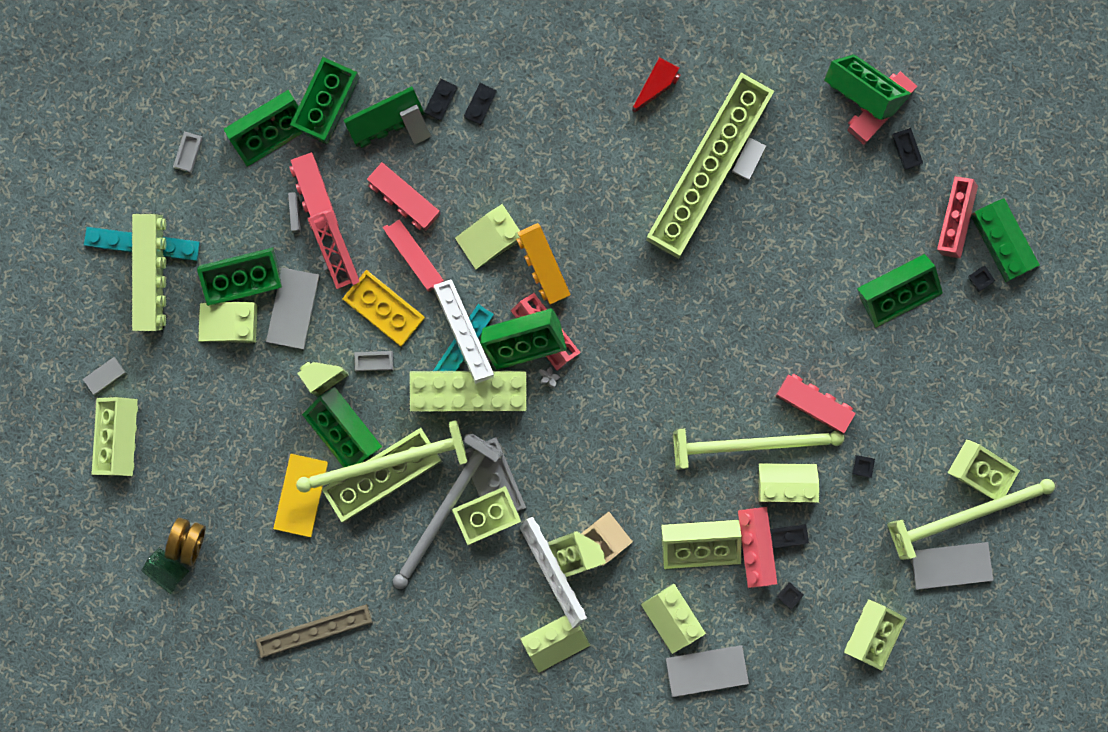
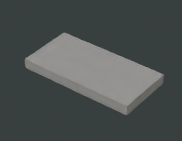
(293, 308)
(495, 475)
(952, 565)
(707, 670)

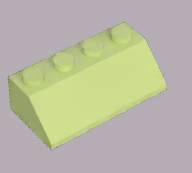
(114, 436)
(701, 544)

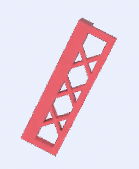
(340, 246)
(413, 255)
(559, 359)

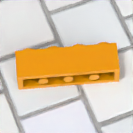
(543, 263)

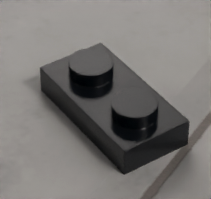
(440, 99)
(480, 103)
(907, 149)
(789, 536)

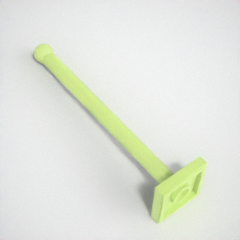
(682, 449)
(304, 484)
(904, 539)

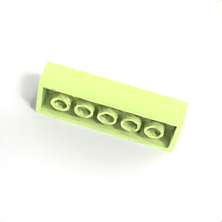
(148, 272)
(459, 392)
(360, 492)

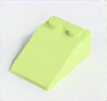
(488, 237)
(228, 322)
(983, 470)
(486, 515)

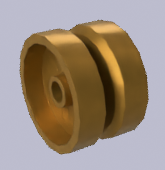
(185, 541)

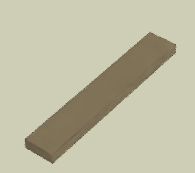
(314, 631)

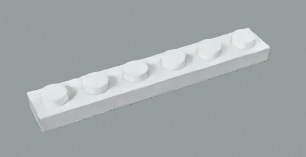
(463, 331)
(552, 572)

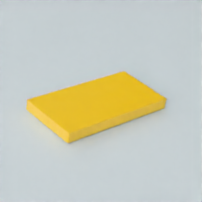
(383, 308)
(298, 509)

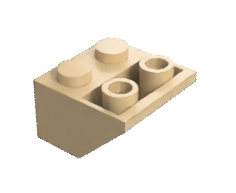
(608, 535)

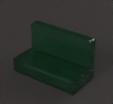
(164, 571)

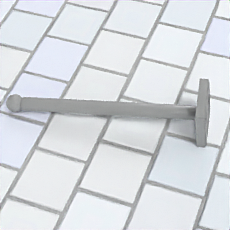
(482, 448)

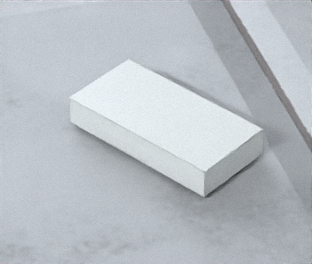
(749, 158)

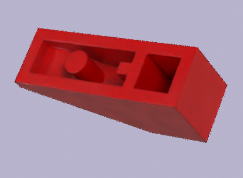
(658, 82)

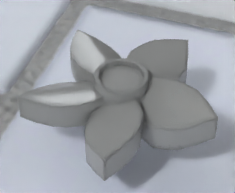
(333, 258)
(549, 377)

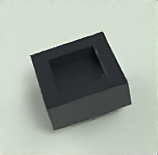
(981, 278)
(863, 466)
(790, 595)

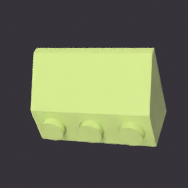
(320, 376)
(788, 483)
(576, 553)
(673, 618)
(875, 634)
(554, 643)

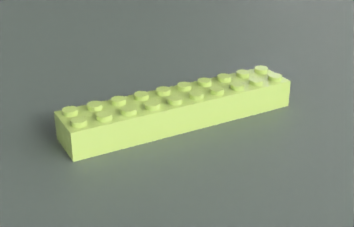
(709, 165)

